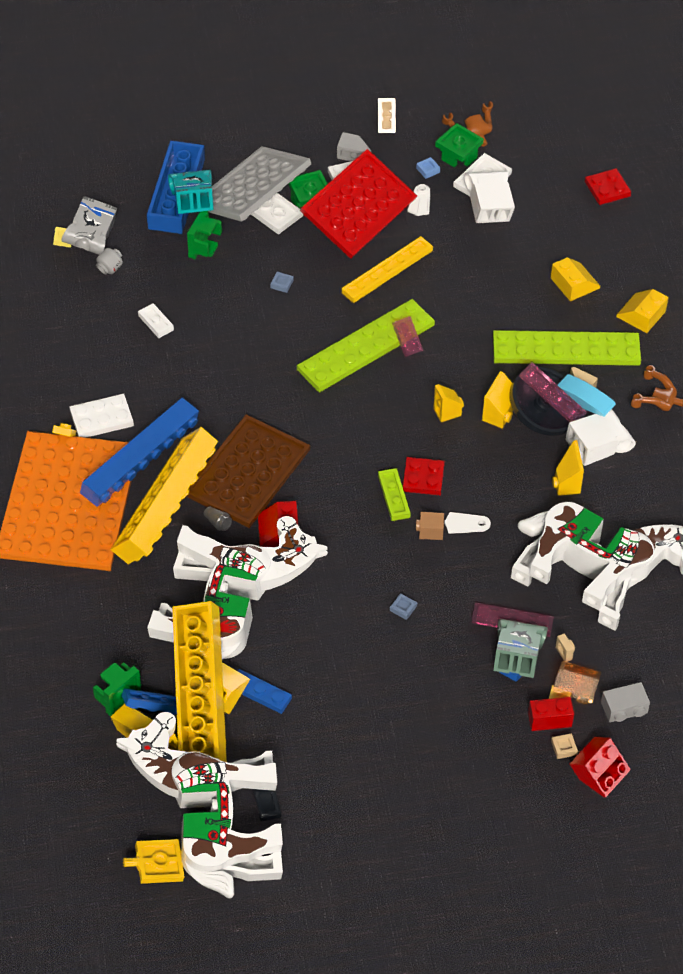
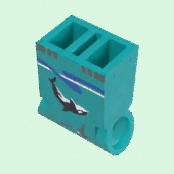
(192, 191)

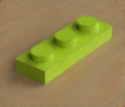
(394, 494)

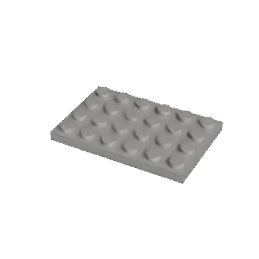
(255, 182)

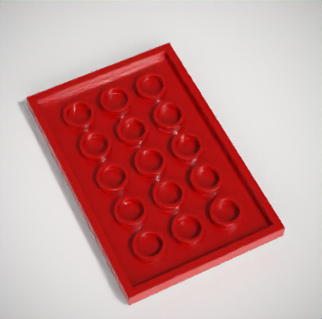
(358, 203)

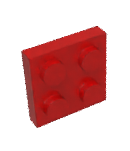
(607, 186)
(423, 476)

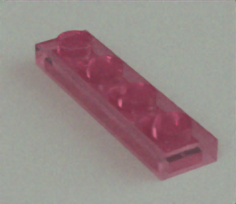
(552, 393)
(489, 616)

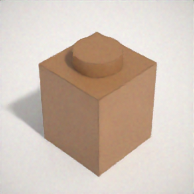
(430, 525)

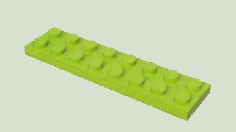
(361, 347)
(566, 347)

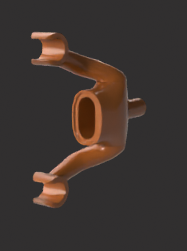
(475, 123)
(661, 397)

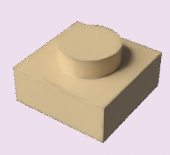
(565, 647)
(564, 746)

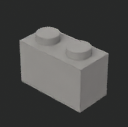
(625, 702)

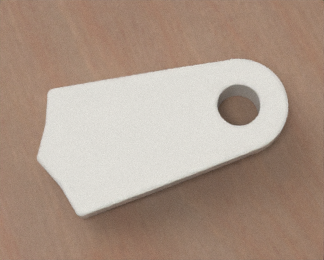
(421, 204)
(466, 523)

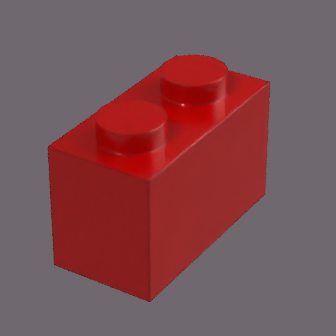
(551, 713)

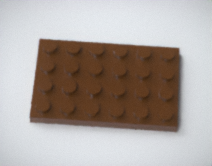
(248, 470)

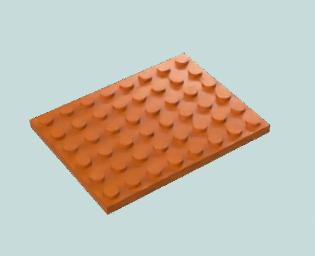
(47, 513)

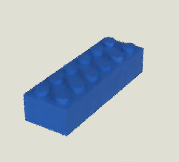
(163, 209)

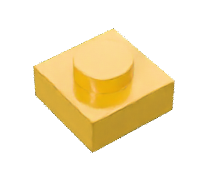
(64, 429)

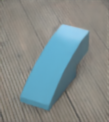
(586, 395)

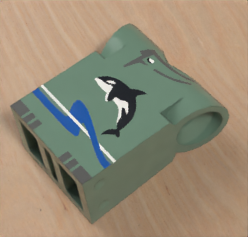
(518, 647)

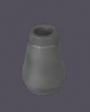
(219, 519)

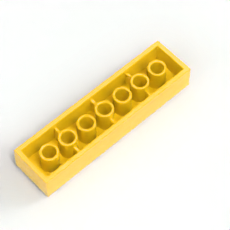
(164, 496)
(199, 679)

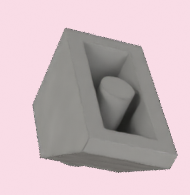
(350, 147)

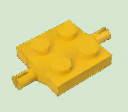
(157, 861)

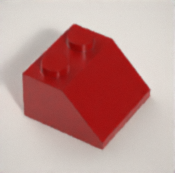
(268, 522)

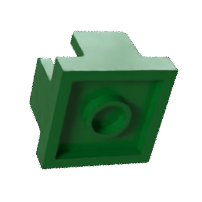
(459, 144)
(306, 187)
(198, 234)
(118, 678)

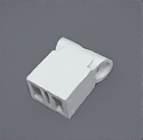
(490, 196)
(599, 437)

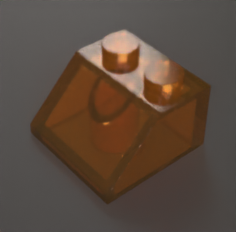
(576, 682)

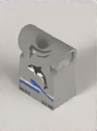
(91, 225)

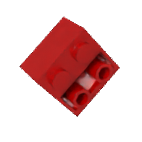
(600, 765)

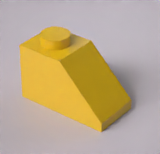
(447, 403)

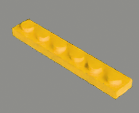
(387, 269)

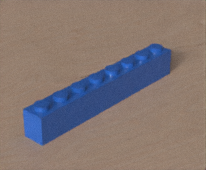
(139, 452)

